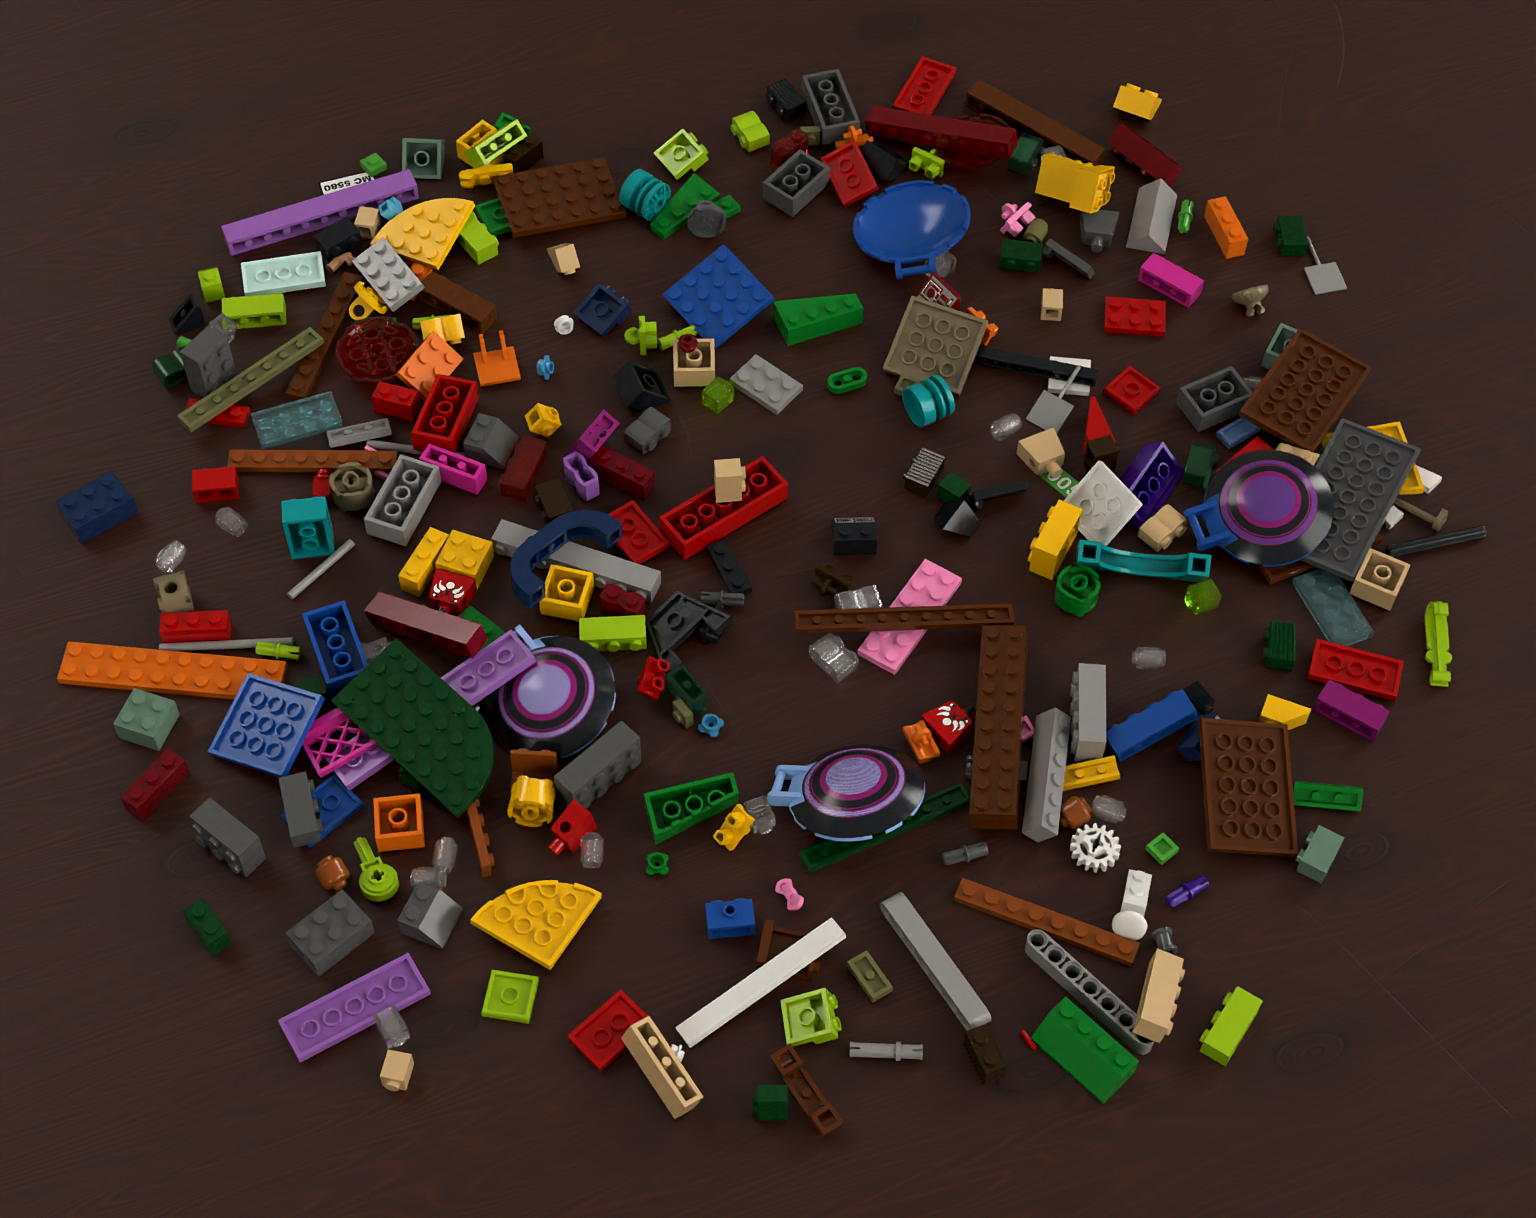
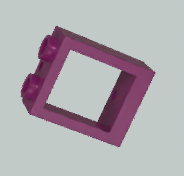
(594, 435)

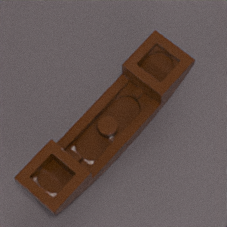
(804, 1091)

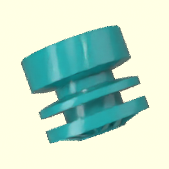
(644, 194)
(928, 400)

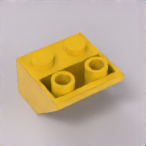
(1136, 102)
(474, 136)

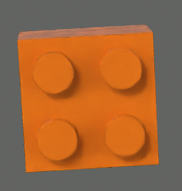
(399, 822)

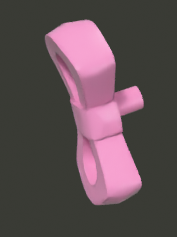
(794, 900)

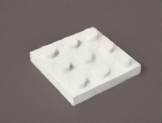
(1105, 504)

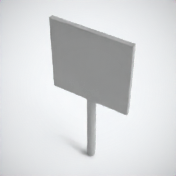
(1324, 277)
(1052, 410)

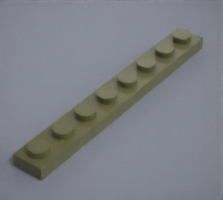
(250, 379)

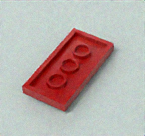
(925, 87)
(1356, 669)

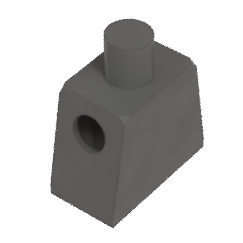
(1098, 228)

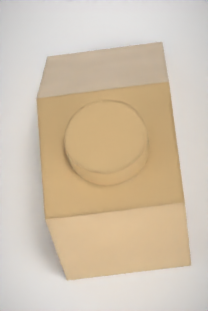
(564, 258)

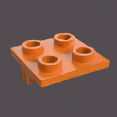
(496, 365)

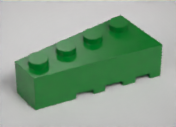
(816, 316)
(688, 804)

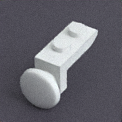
(1130, 920)

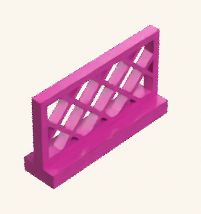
(321, 732)

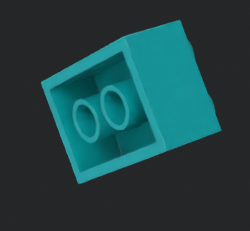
(308, 527)

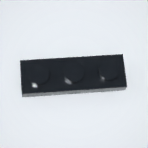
(728, 567)

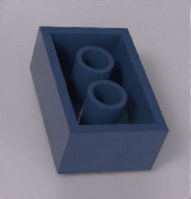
(96, 506)

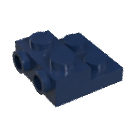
(603, 309)

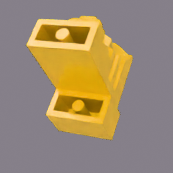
(1077, 183)

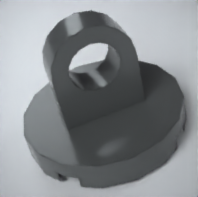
(706, 219)

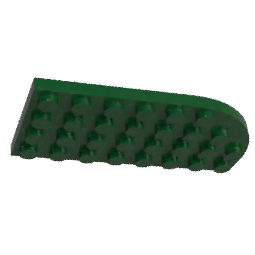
(422, 726)

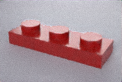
(233, 416)

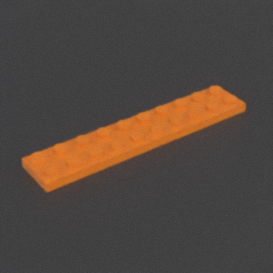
(162, 670)

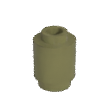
(1036, 231)

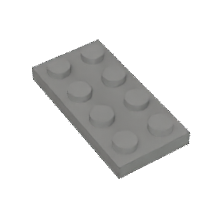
(388, 274)

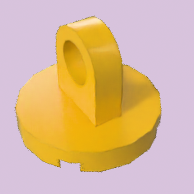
(369, 300)

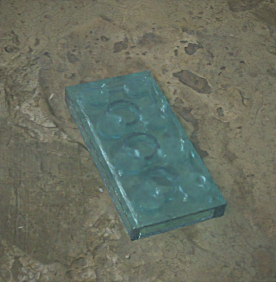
(296, 420)
(1332, 607)

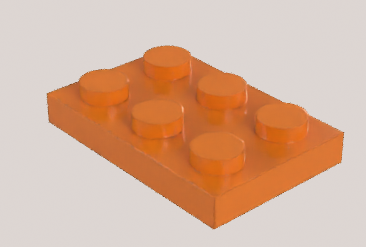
(427, 361)

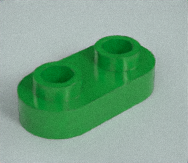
(846, 380)

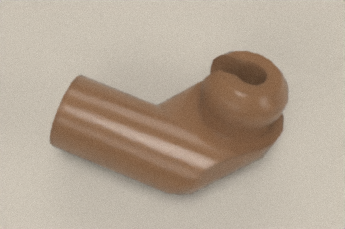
(340, 260)

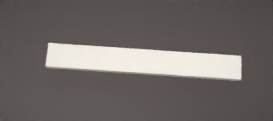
(760, 982)

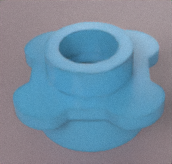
(545, 367)
(713, 720)

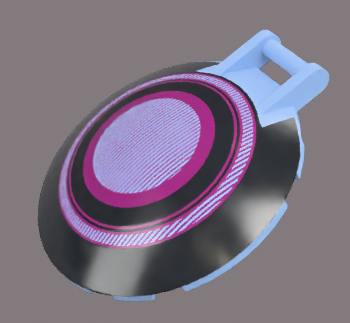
(554, 702)
(851, 792)

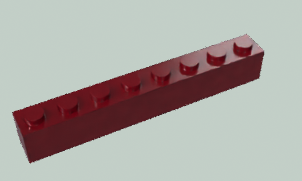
(941, 132)

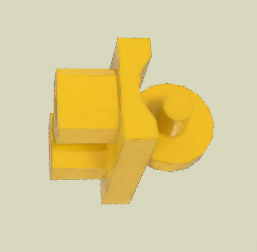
(734, 828)

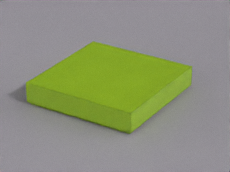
(510, 996)

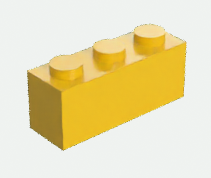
(421, 565)

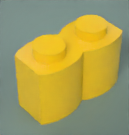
(447, 327)

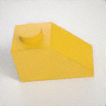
(1284, 712)

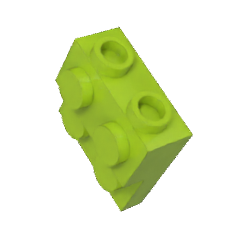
(682, 154)
(810, 1017)

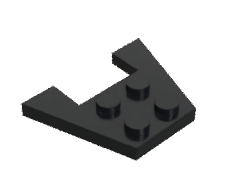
(677, 621)

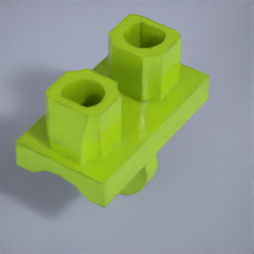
(928, 161)
(645, 335)

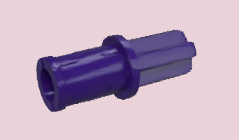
(1186, 891)

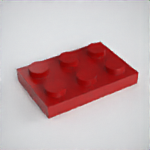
(850, 173)
(1135, 316)
(639, 535)
(601, 1033)

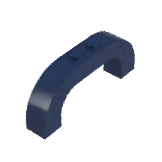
(551, 537)

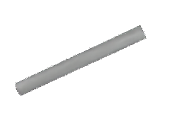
(318, 571)

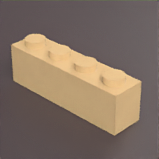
(1158, 996)
(662, 1067)

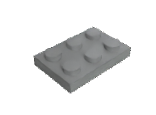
(766, 384)

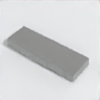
(358, 432)

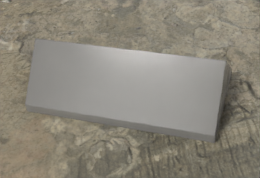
(1152, 217)

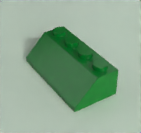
(1084, 1050)

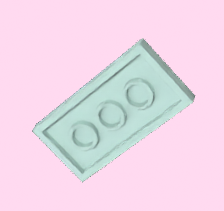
(283, 274)

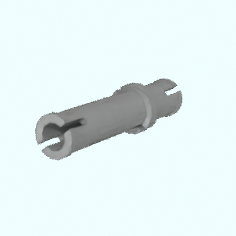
(882, 1050)

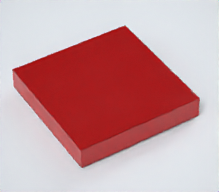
(1131, 390)

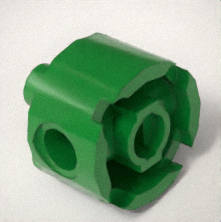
(1077, 589)

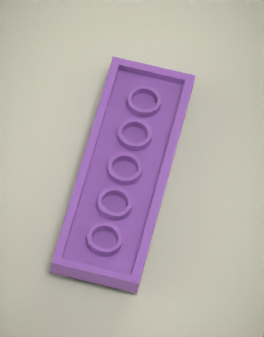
(353, 1007)

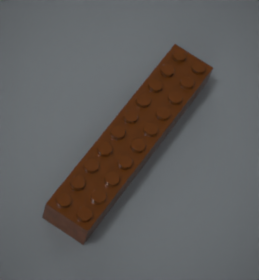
(999, 728)

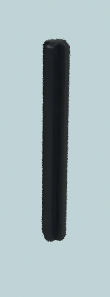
(1436, 541)

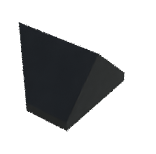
(187, 316)
(957, 518)

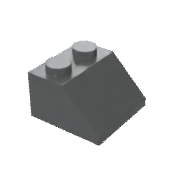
(490, 441)
(429, 915)

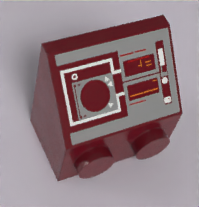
(939, 292)

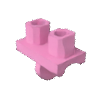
(1023, 214)

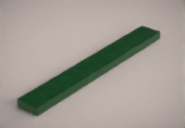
(931, 808)

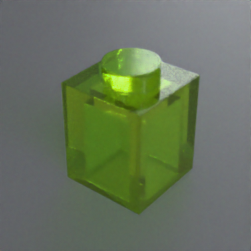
(718, 395)
(1202, 596)

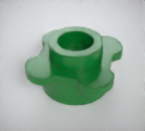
(655, 858)

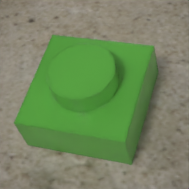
(373, 164)
(1162, 848)

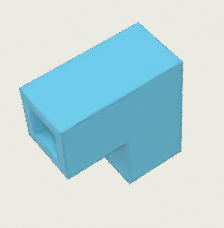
(390, 208)

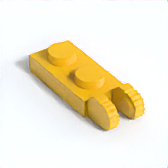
(483, 175)

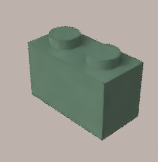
(1320, 853)

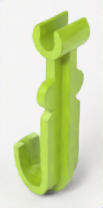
(1437, 643)

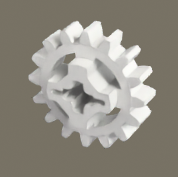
(1086, 840)

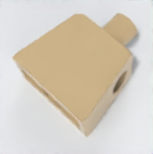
(1042, 453)

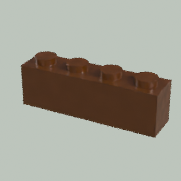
(454, 299)

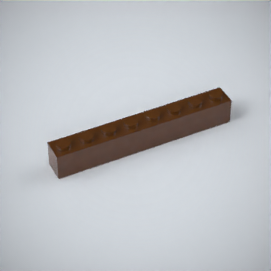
(989, 100)

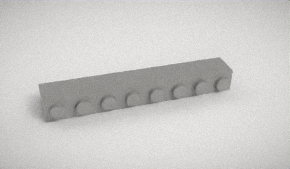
(605, 567)

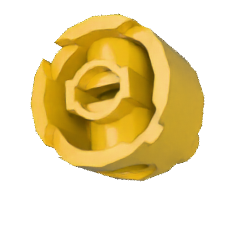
(532, 801)

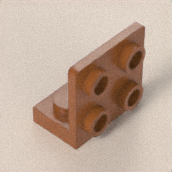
(533, 764)

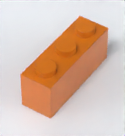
(1226, 227)

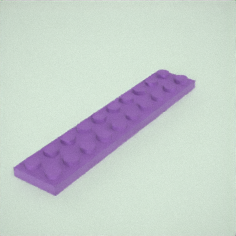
(470, 679)

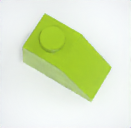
(211, 284)

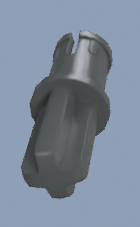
(713, 598)
(965, 853)

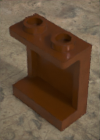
(776, 940)

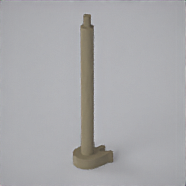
(1436, 521)

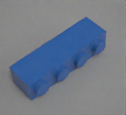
(1151, 725)

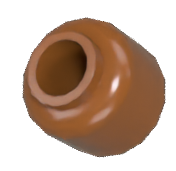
(1075, 812)
(332, 873)

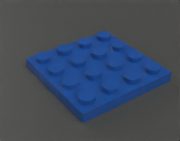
(718, 296)
(266, 725)

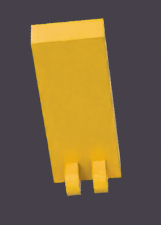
(1090, 773)

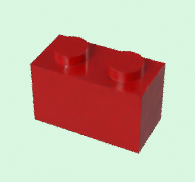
(396, 401)
(215, 484)

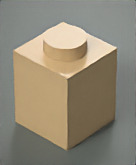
(368, 221)
(1051, 304)
(396, 1070)

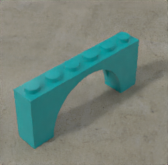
(1185, 567)

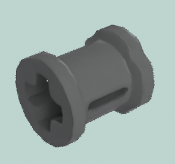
(1164, 940)

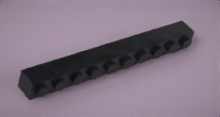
(1035, 366)

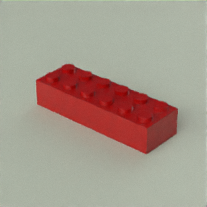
(704, 521)

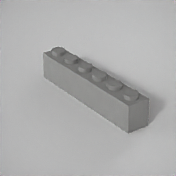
(1046, 775)

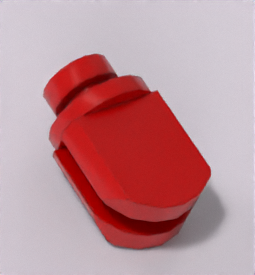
(321, 485)

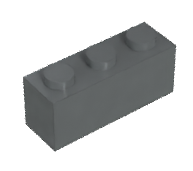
(301, 809)

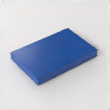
(334, 803)

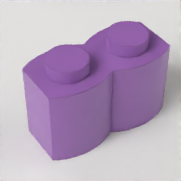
(581, 476)

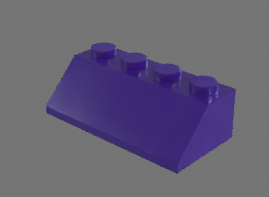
(1151, 479)

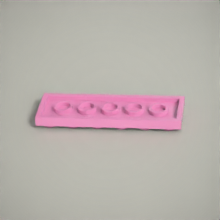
(927, 587)

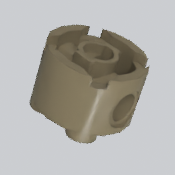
(352, 487)
(173, 593)

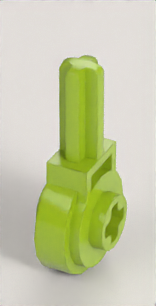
(377, 880)

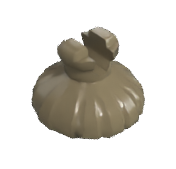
(1251, 298)

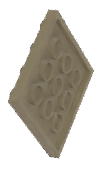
(935, 342)

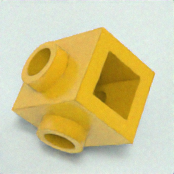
(543, 420)

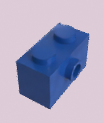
(730, 918)

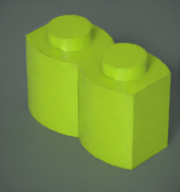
(750, 131)

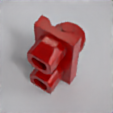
(652, 677)

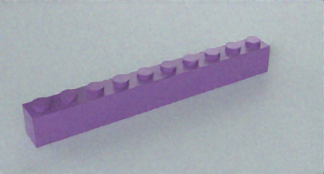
(317, 212)

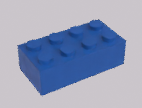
(335, 645)

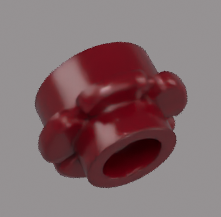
(687, 343)

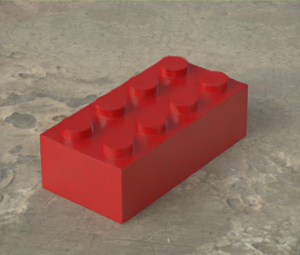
(445, 413)

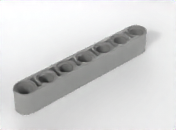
(935, 961)
(1083, 981)

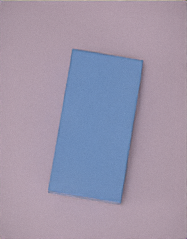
(1237, 432)

